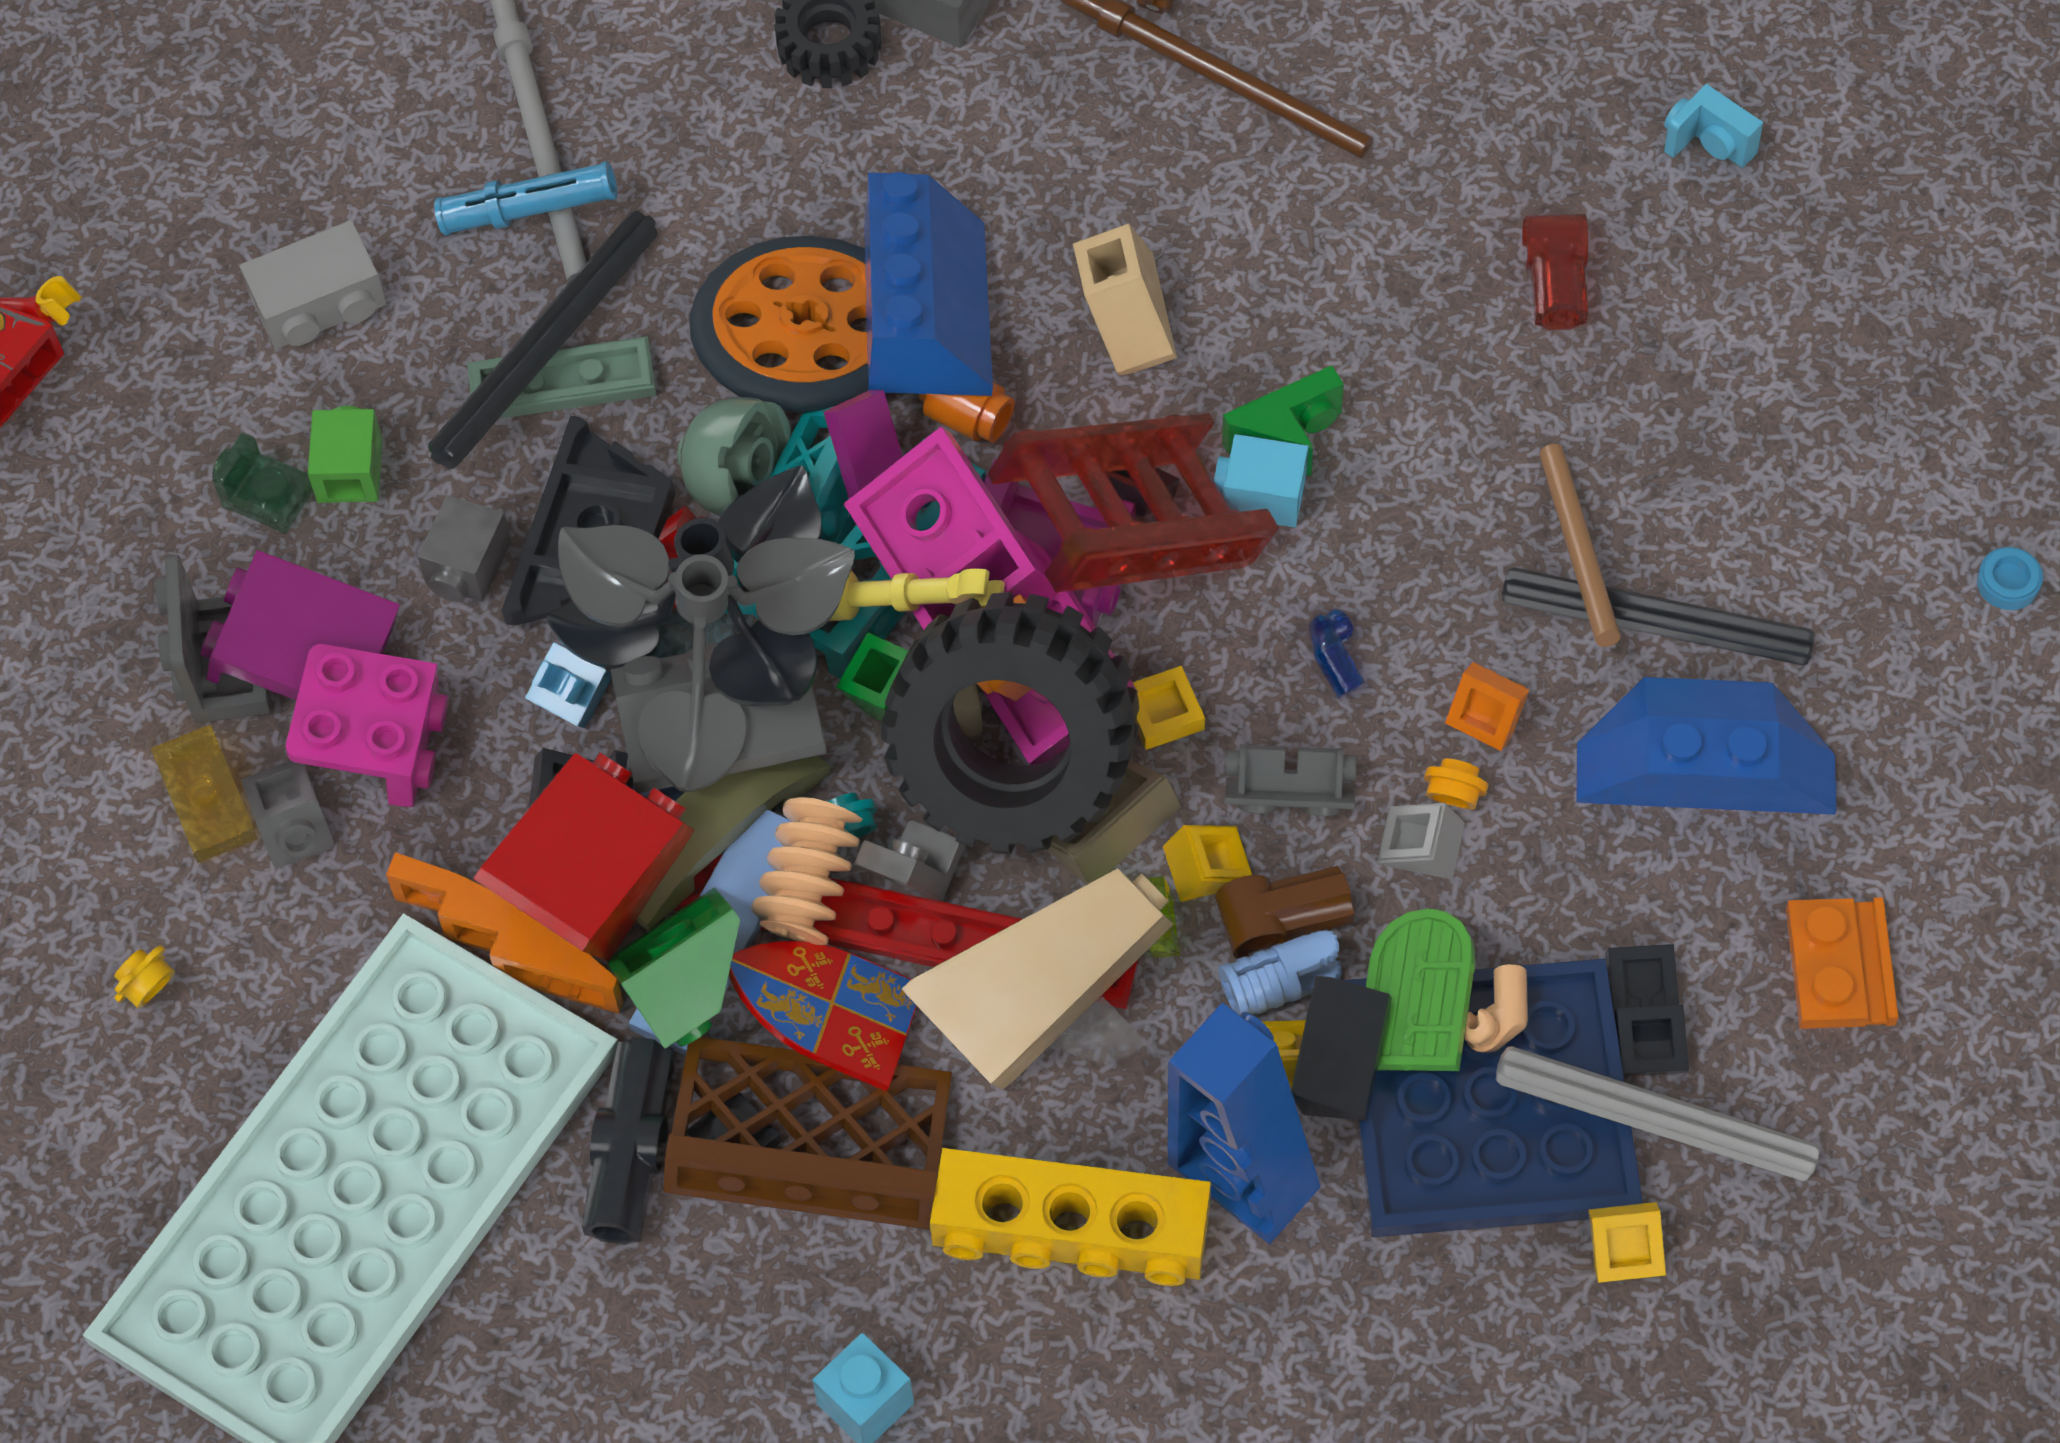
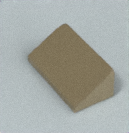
(1132, 816)

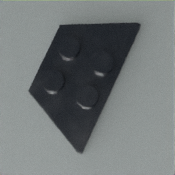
(586, 488)

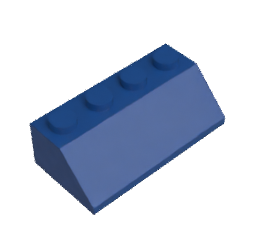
(925, 289)

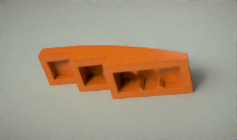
(515, 940)

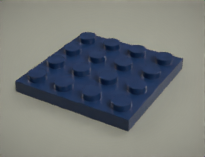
(1482, 1155)

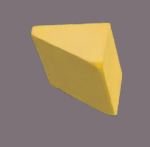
(1205, 859)

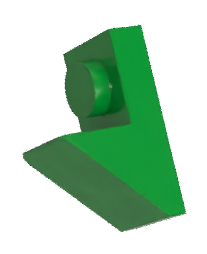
(1285, 413)

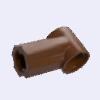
(1271, 913)

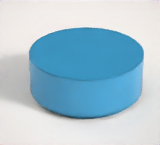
(2009, 578)

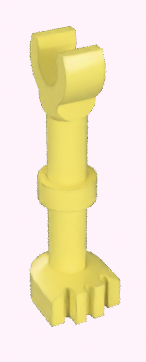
(907, 591)

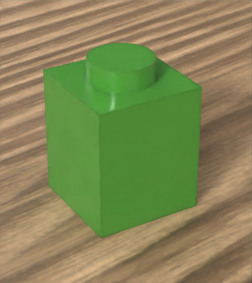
(345, 455)

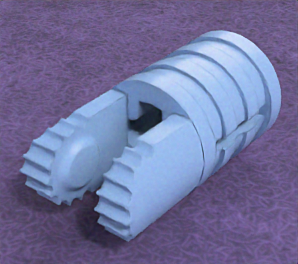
(1280, 973)

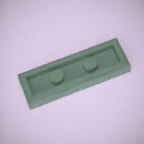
(581, 377)

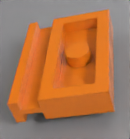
(1841, 963)

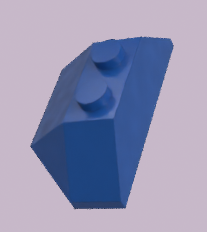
(1706, 750)

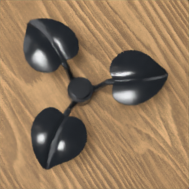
(746, 667)

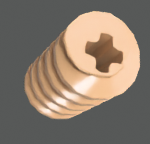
(804, 868)

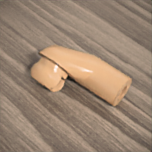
(1505, 1017)

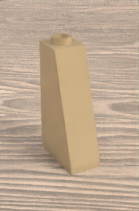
(1039, 975)

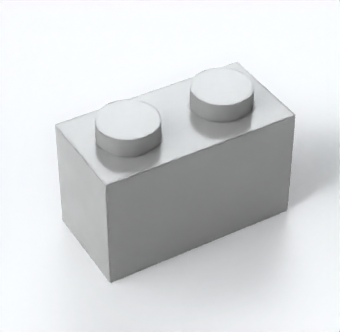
(313, 285)

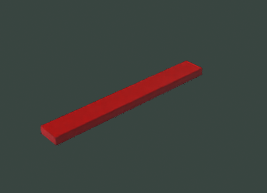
(910, 927)

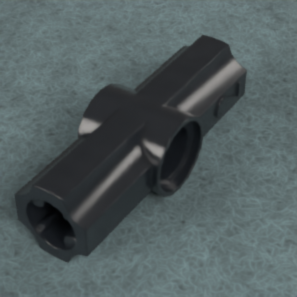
(627, 1141)

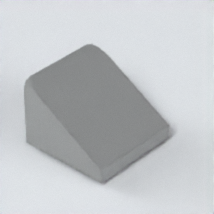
(1422, 839)

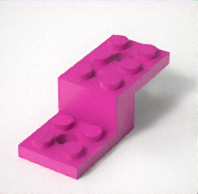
(966, 536)

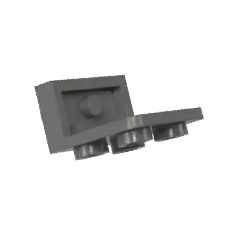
(181, 650)

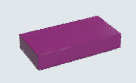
(863, 438)

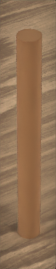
(1579, 545)

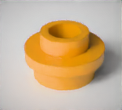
(1455, 784)

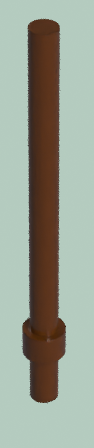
(1120, 18)

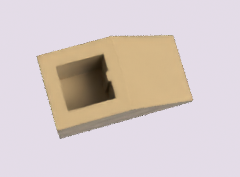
(1125, 299)

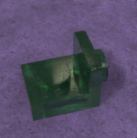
(260, 485)

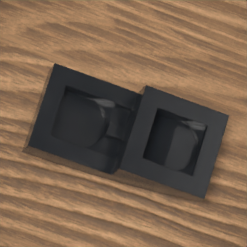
(1647, 1009)

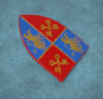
(827, 1005)

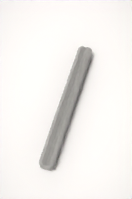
(1657, 1113)

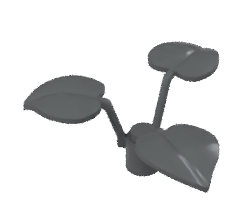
(621, 567)

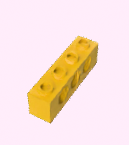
(1043, 1190)

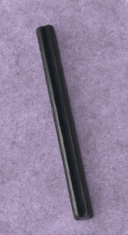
(542, 340)

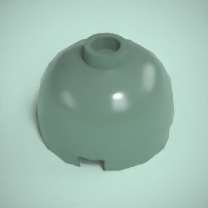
(731, 449)

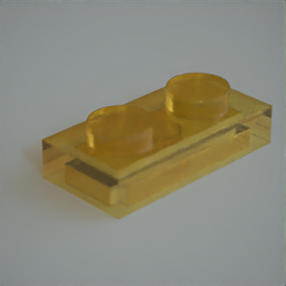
(204, 793)

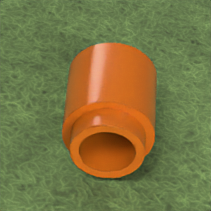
(971, 414)

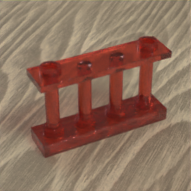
(1129, 548)

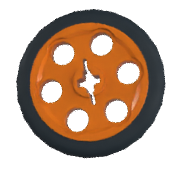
(738, 288)

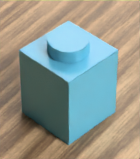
(1264, 476)
(863, 1391)

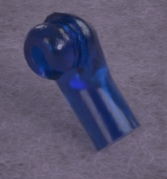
(1331, 655)

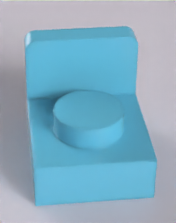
(1719, 124)

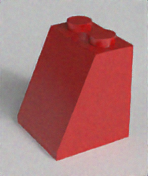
(588, 854)

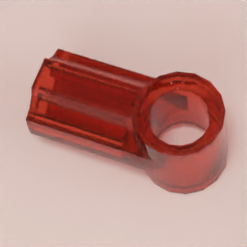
(1557, 267)

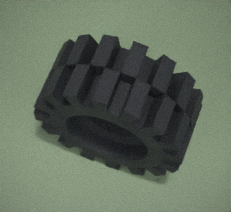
(834, 59)

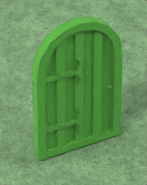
(1429, 972)

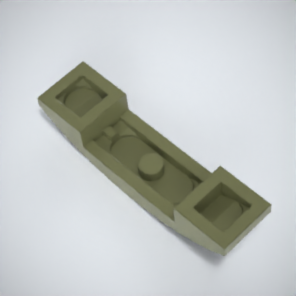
(721, 817)

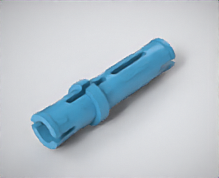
(501, 203)

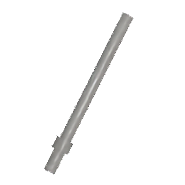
(515, 46)

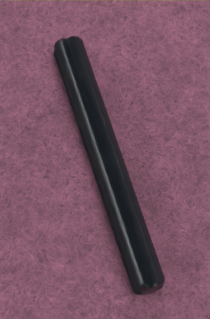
(1664, 617)

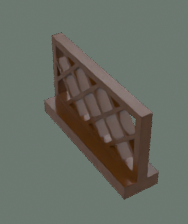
(790, 1176)

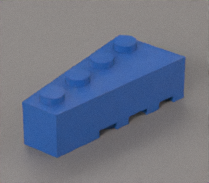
(1239, 1123)

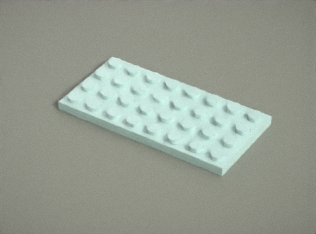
(353, 1193)

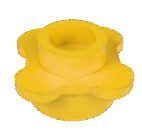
(142, 976)

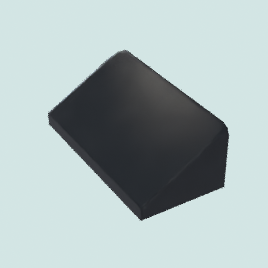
(1340, 1049)

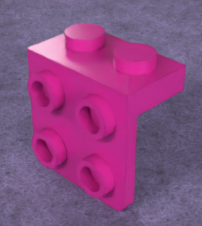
(368, 717)

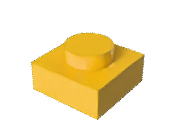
(1167, 708)
(1627, 1242)

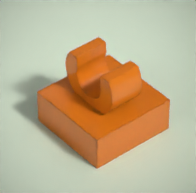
(1487, 706)

